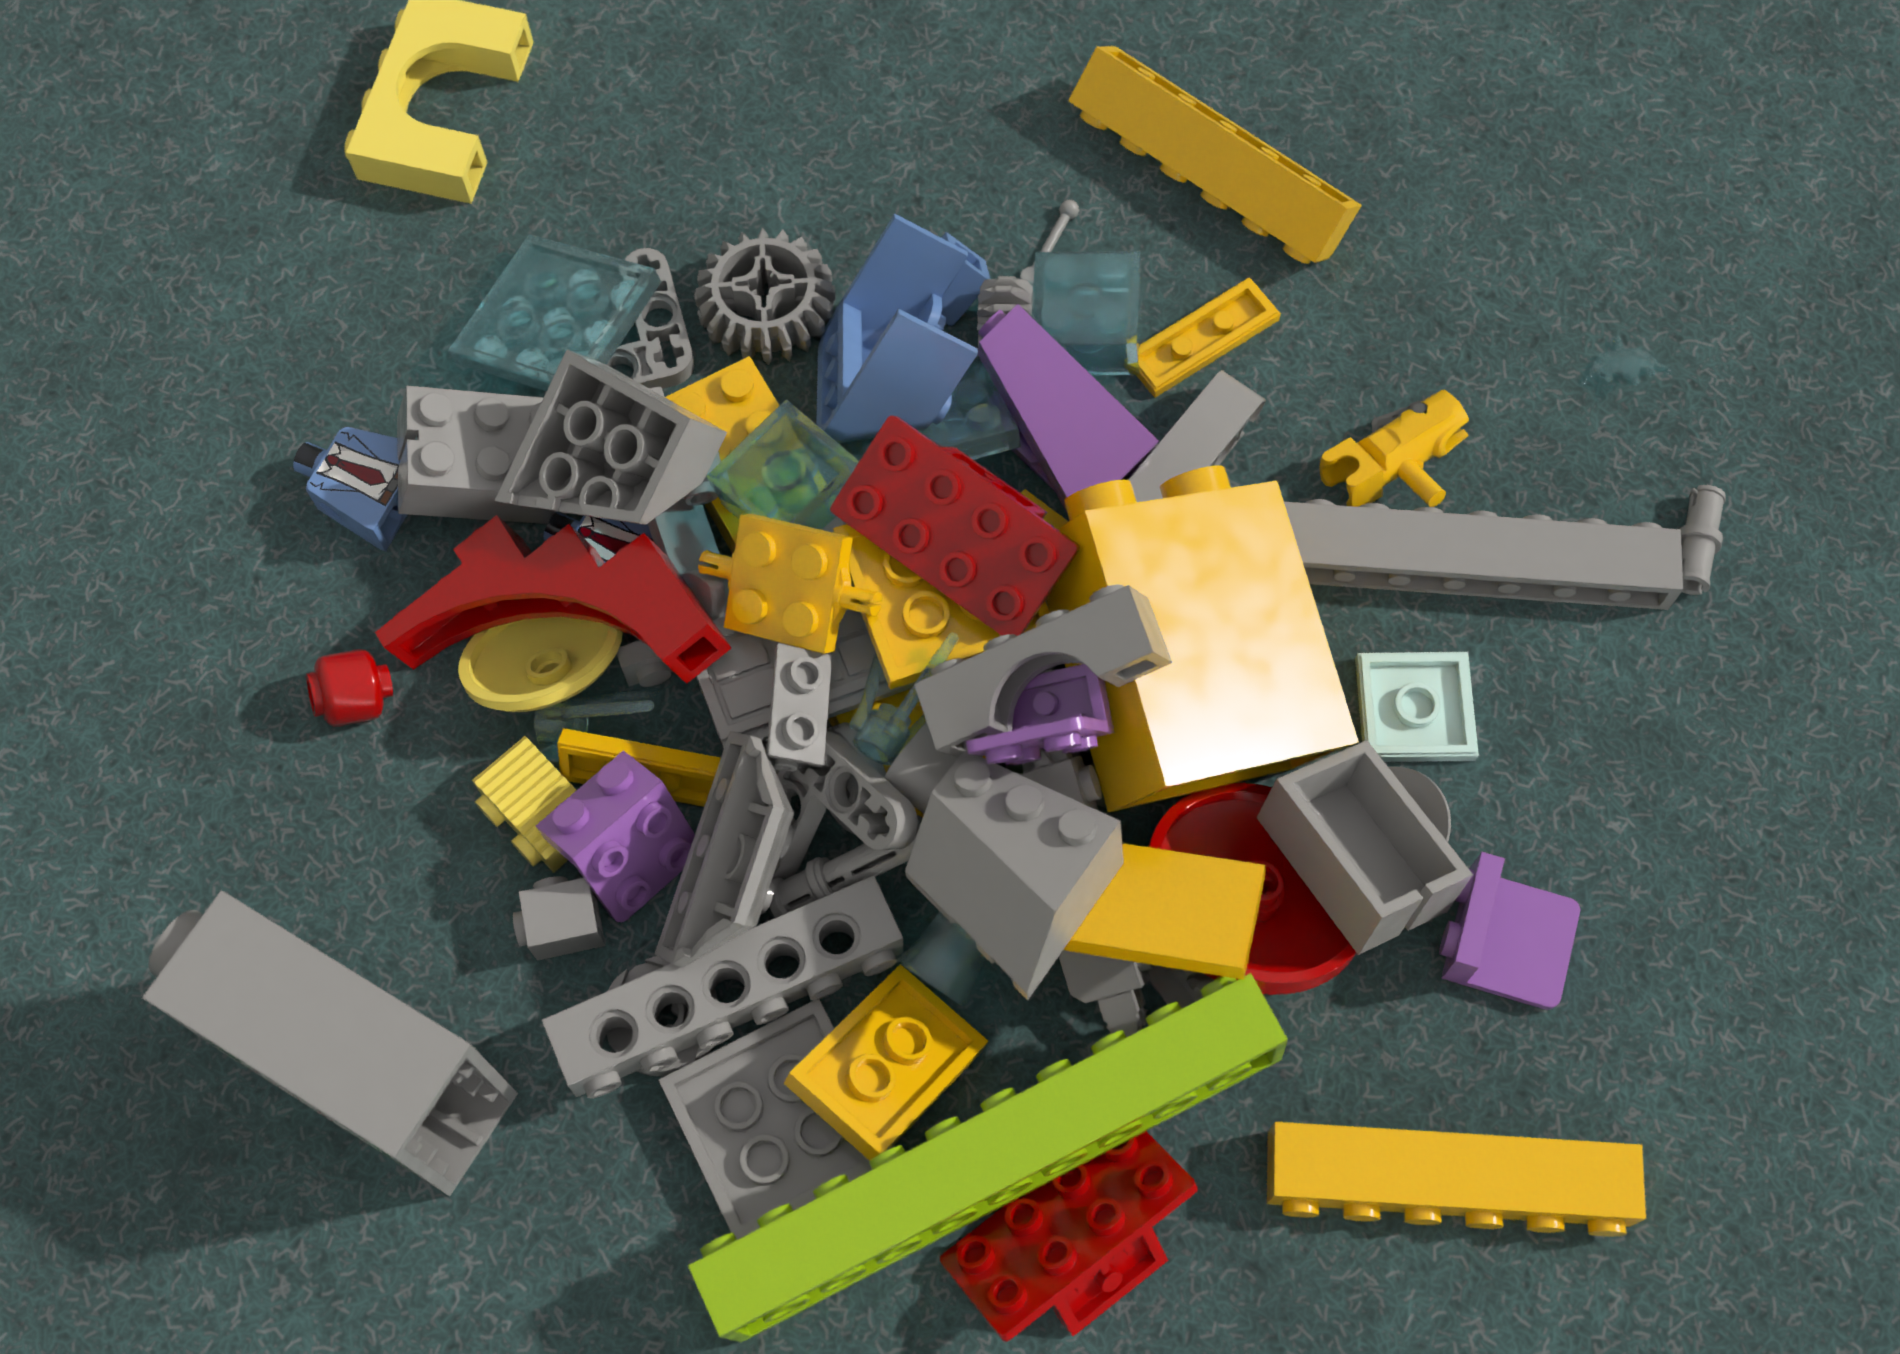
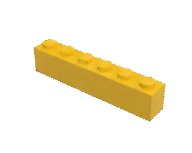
(1213, 154)
(1455, 1176)

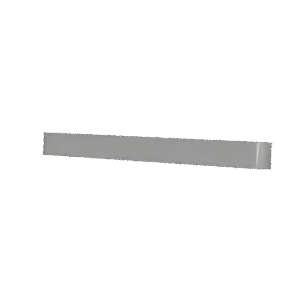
(1196, 440)

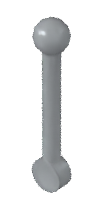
(1069, 210)

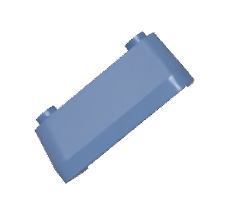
(888, 341)

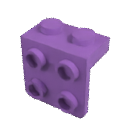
(1054, 712)
(621, 835)
(1509, 937)

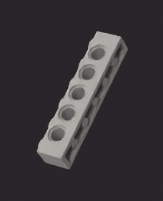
(580, 1030)

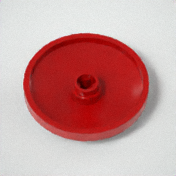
(1293, 935)

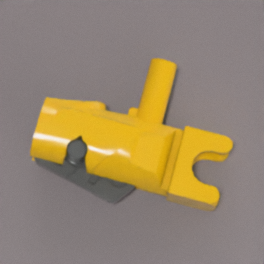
(1398, 449)

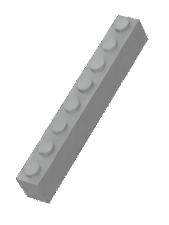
(1488, 554)

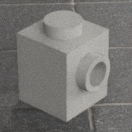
(558, 918)

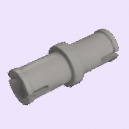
(1701, 537)

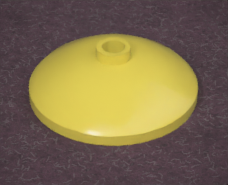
(536, 662)

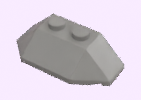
(731, 855)

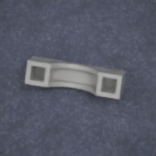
(978, 695)

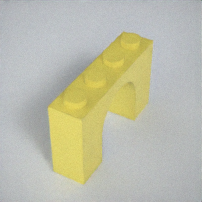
(427, 42)

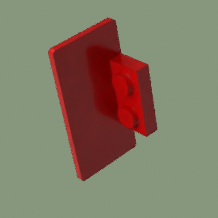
(955, 526)
(1072, 1240)

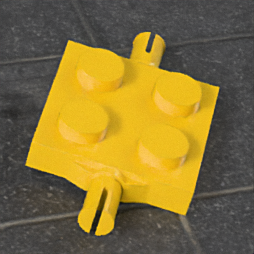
(789, 583)

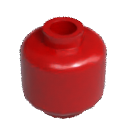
(348, 687)

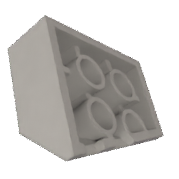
(608, 447)
(1012, 864)

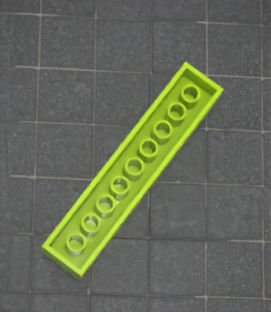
(987, 1159)

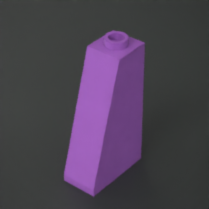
(1059, 407)

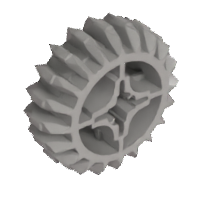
(737, 284)

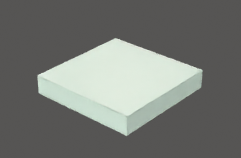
(1417, 706)

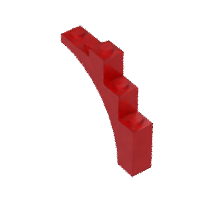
(562, 578)

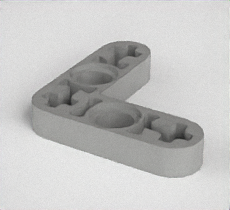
(647, 355)
(826, 788)

